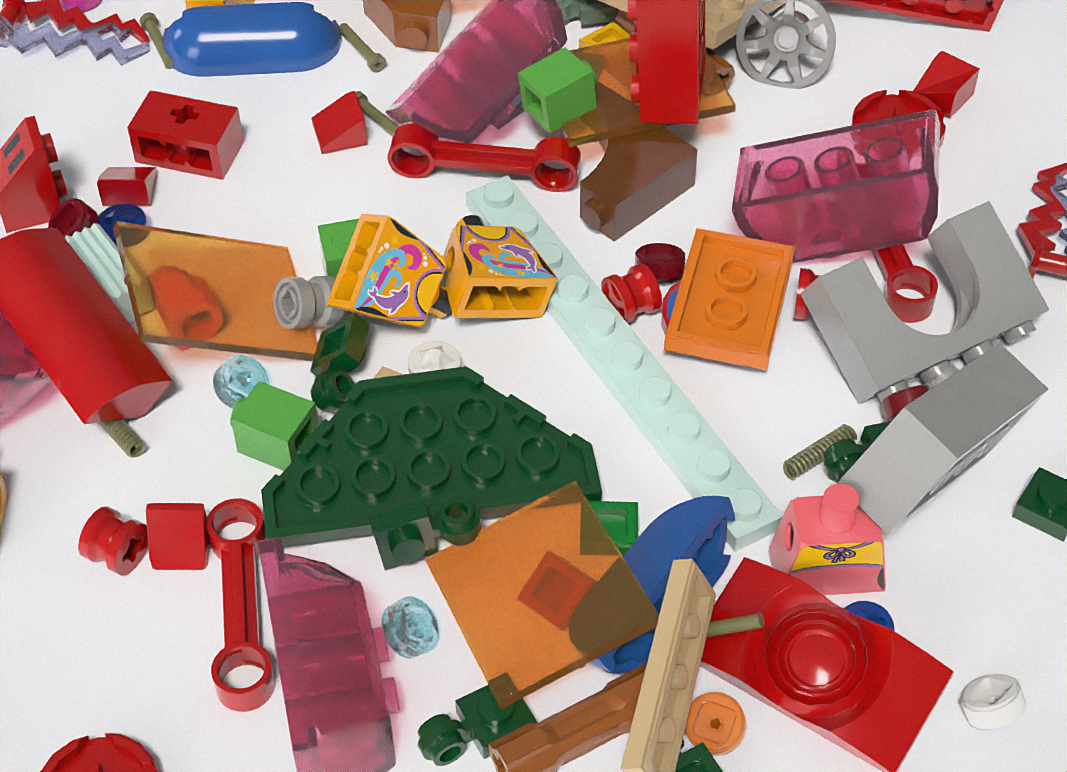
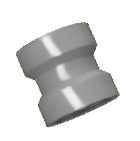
(304, 302)

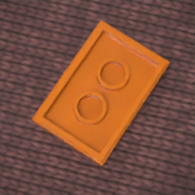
(730, 299)

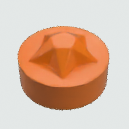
(716, 722)

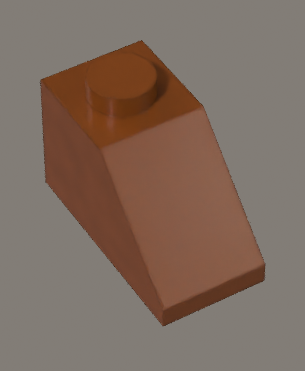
(411, 22)

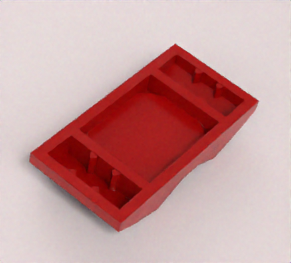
(825, 666)

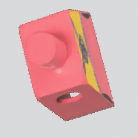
(830, 544)

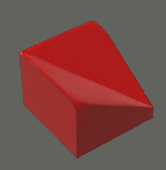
(948, 82)

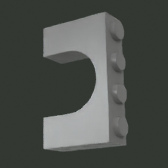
(884, 353)

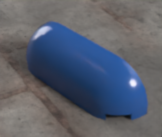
(251, 39)
(683, 532)

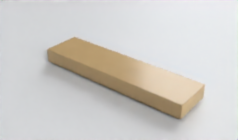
(670, 671)

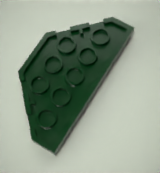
(424, 441)

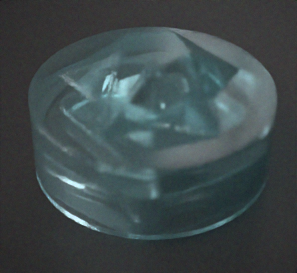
(237, 378)
(410, 627)

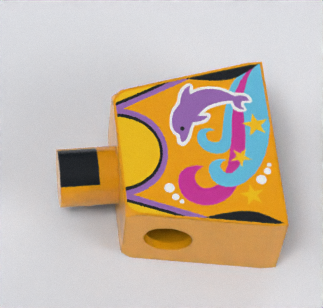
(495, 272)
(390, 275)

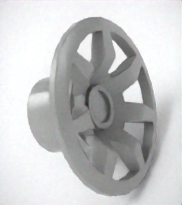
(786, 39)

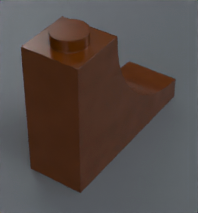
(636, 180)

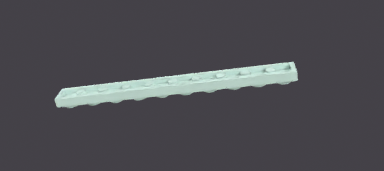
(632, 372)

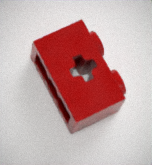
(186, 134)

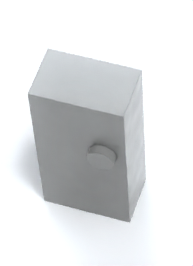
(942, 435)

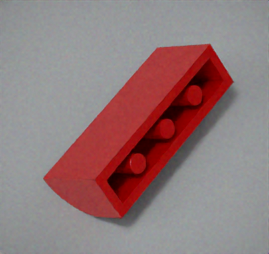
(76, 329)

